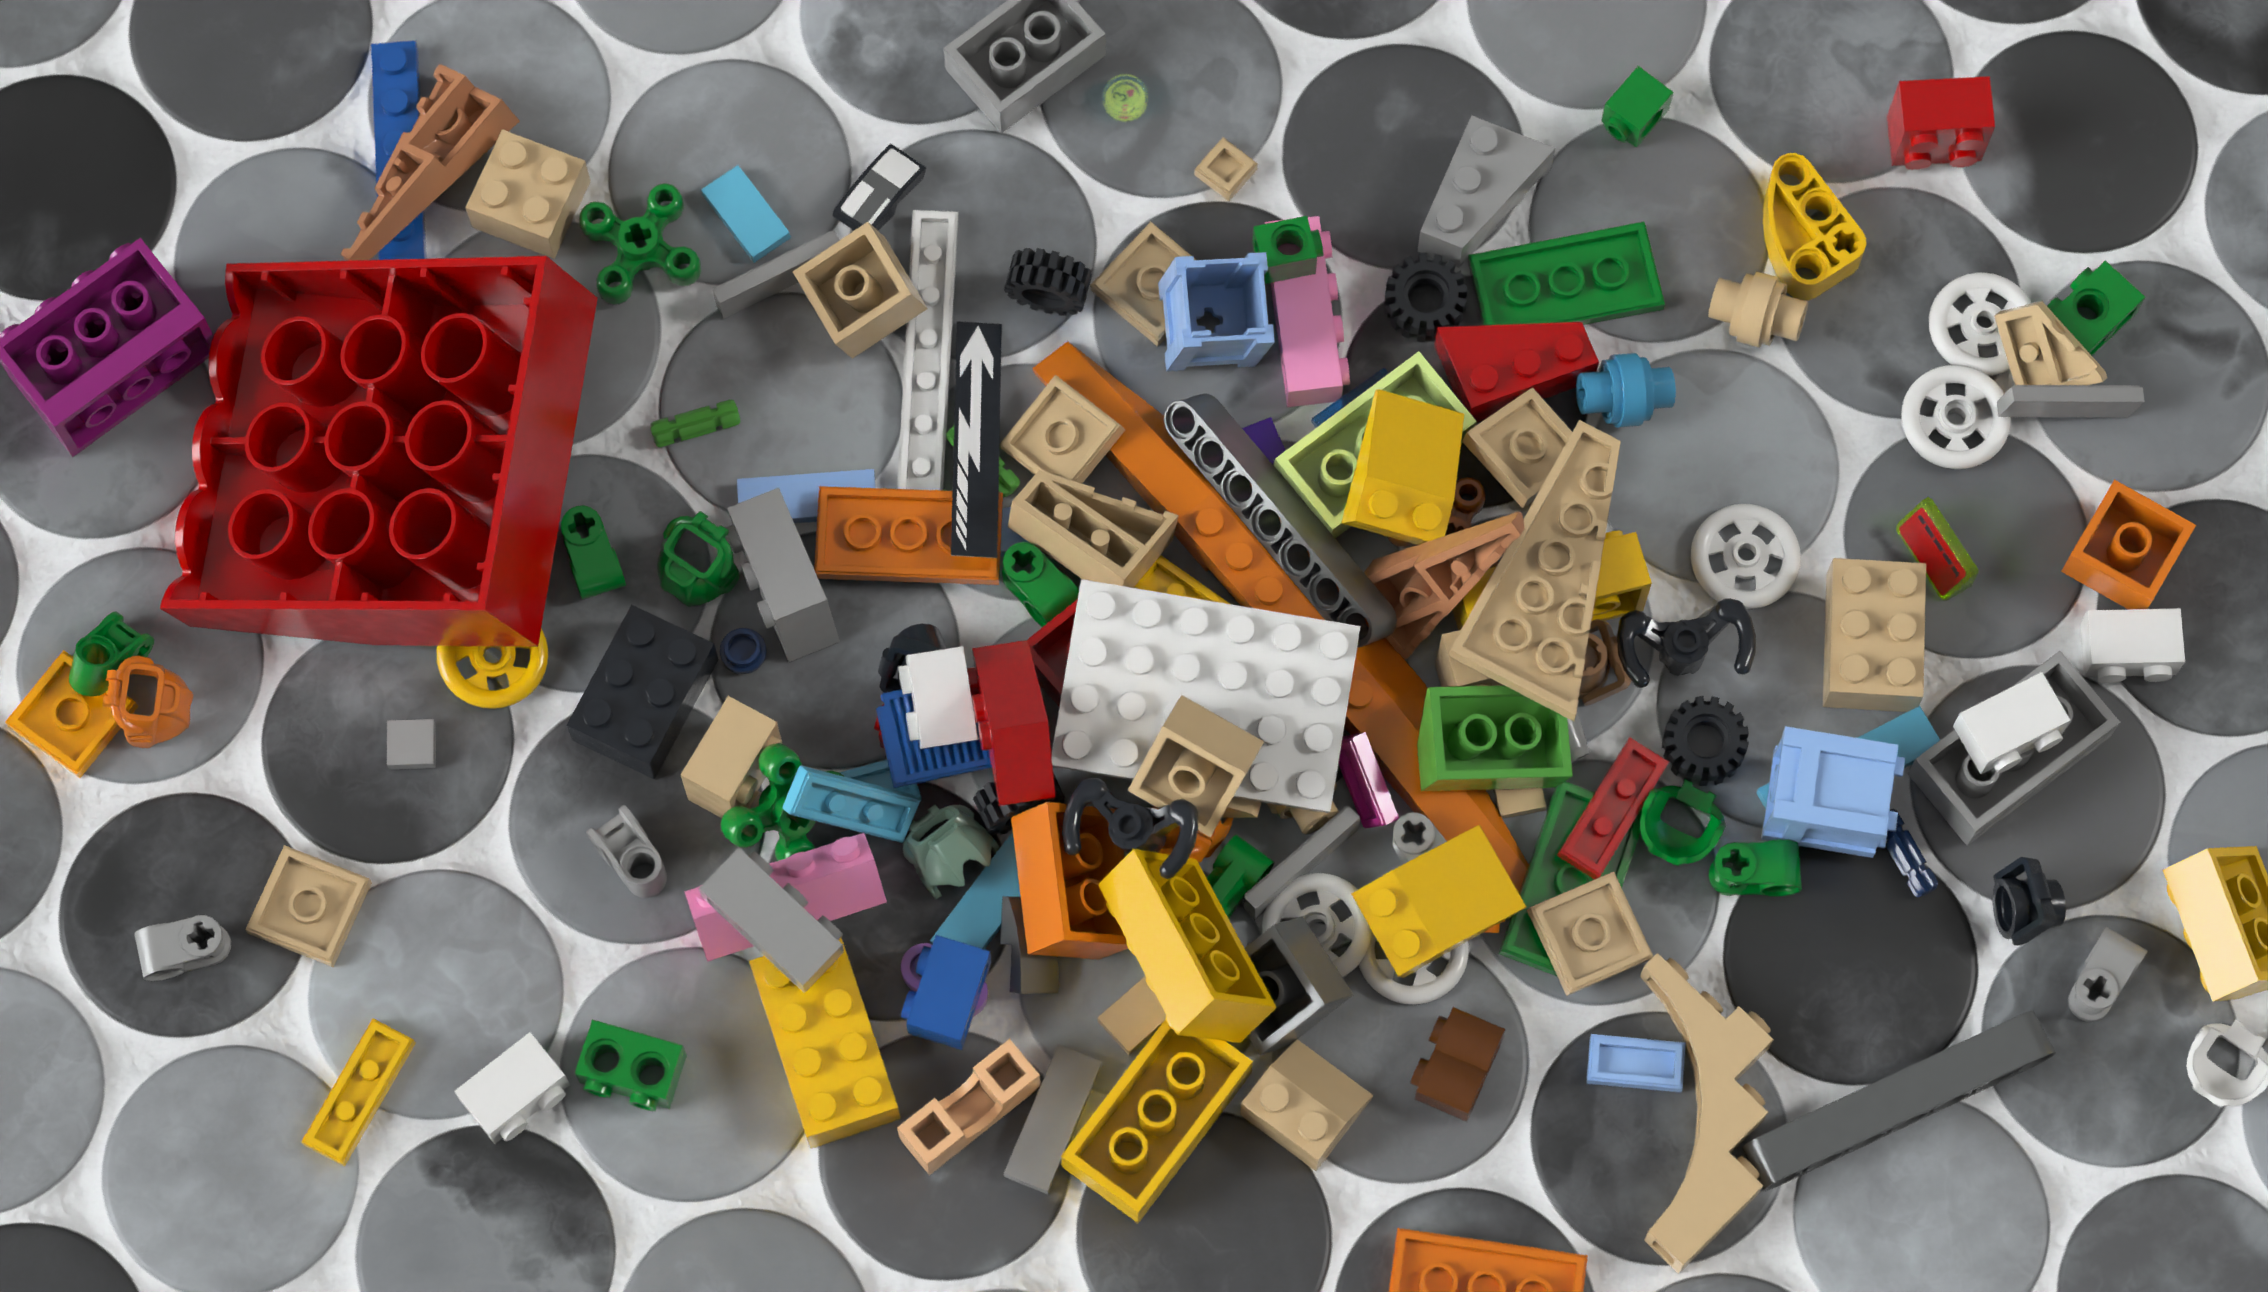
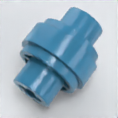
(1625, 390)

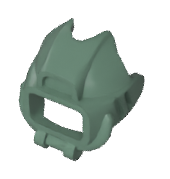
(943, 853)

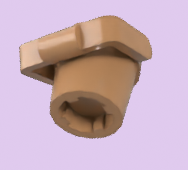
(1596, 666)

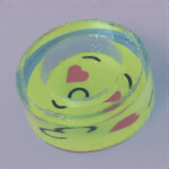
(1125, 97)

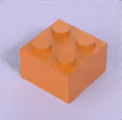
(2128, 547)

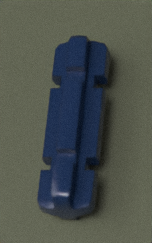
(1910, 860)

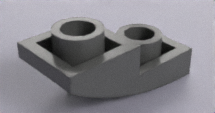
(1028, 972)

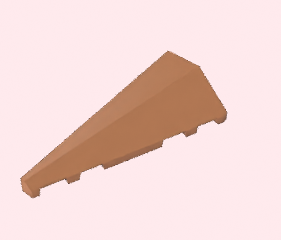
(447, 139)
(1436, 575)

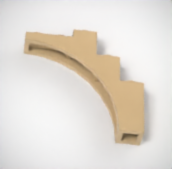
(1727, 1113)

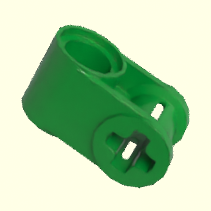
(591, 558)
(1044, 590)
(104, 651)
(1764, 869)

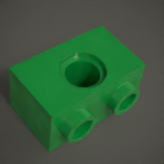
(2106, 294)

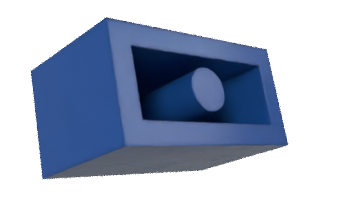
(947, 991)

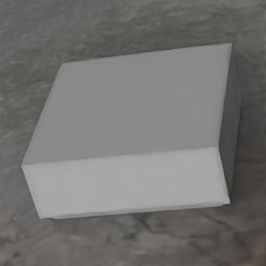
(411, 744)

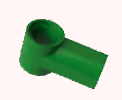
(1236, 872)

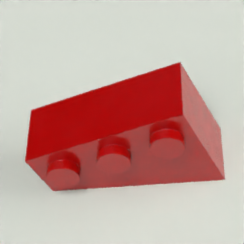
(1501, 362)
(1012, 721)

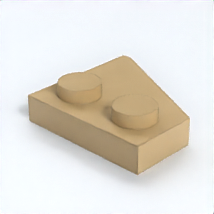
(2043, 349)

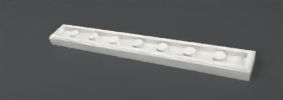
(928, 352)

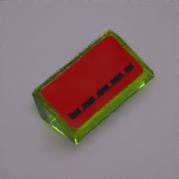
(1935, 543)

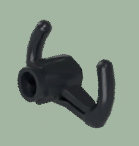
(1684, 641)
(1133, 824)

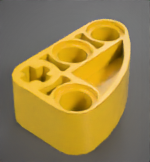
(1801, 242)

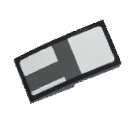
(879, 189)

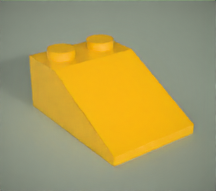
(1405, 469)
(1438, 901)

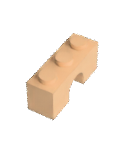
(983, 1099)

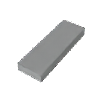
(768, 278)
(2070, 401)
(1301, 861)
(1053, 1119)

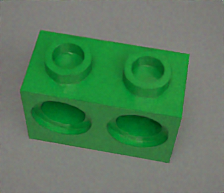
(635, 1054)

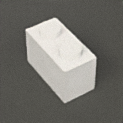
(2132, 644)
(939, 698)
(2012, 724)
(513, 1089)

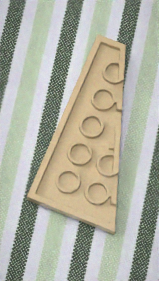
(1541, 597)

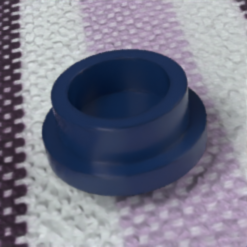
(743, 650)

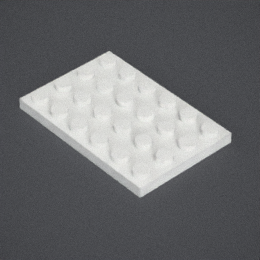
(1251, 666)

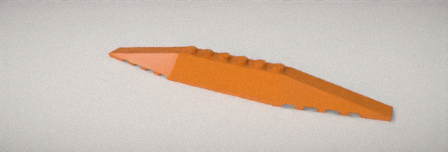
(1384, 689)

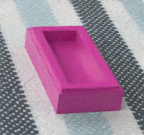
(1366, 782)

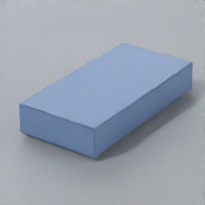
(1636, 1063)

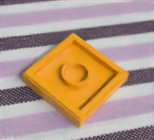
(64, 722)

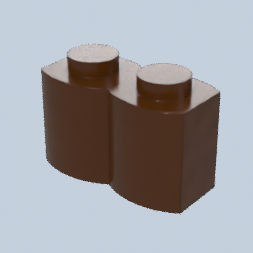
(1458, 1063)

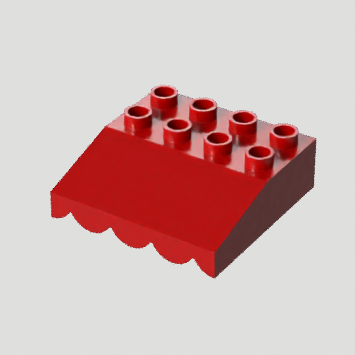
(384, 451)

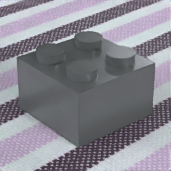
(1298, 980)

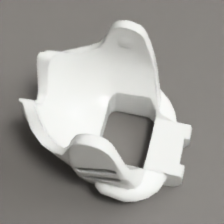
(2216, 1083)

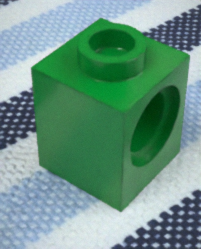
(1636, 107)
(1295, 231)

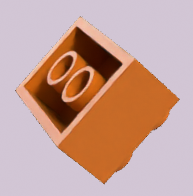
(1061, 891)

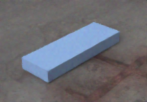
(802, 490)

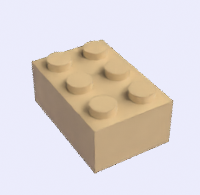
(1874, 635)

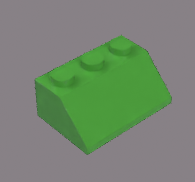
(1490, 741)

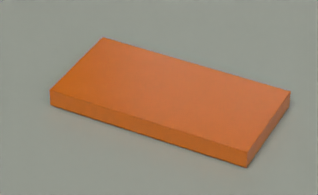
(894, 538)
(1472, 1265)

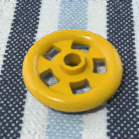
(475, 689)

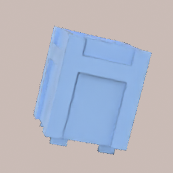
(1233, 294)
(1831, 792)

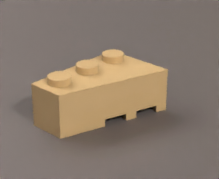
(1090, 531)

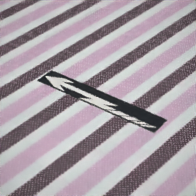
(976, 440)

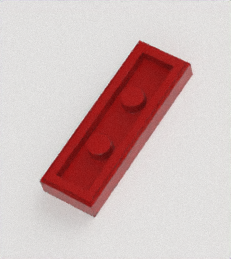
(1612, 808)

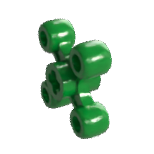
(633, 259)
(746, 825)

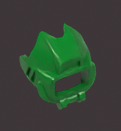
(683, 579)
(1671, 843)

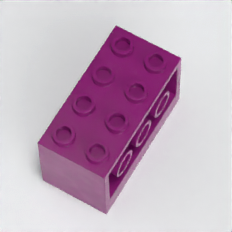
(105, 346)

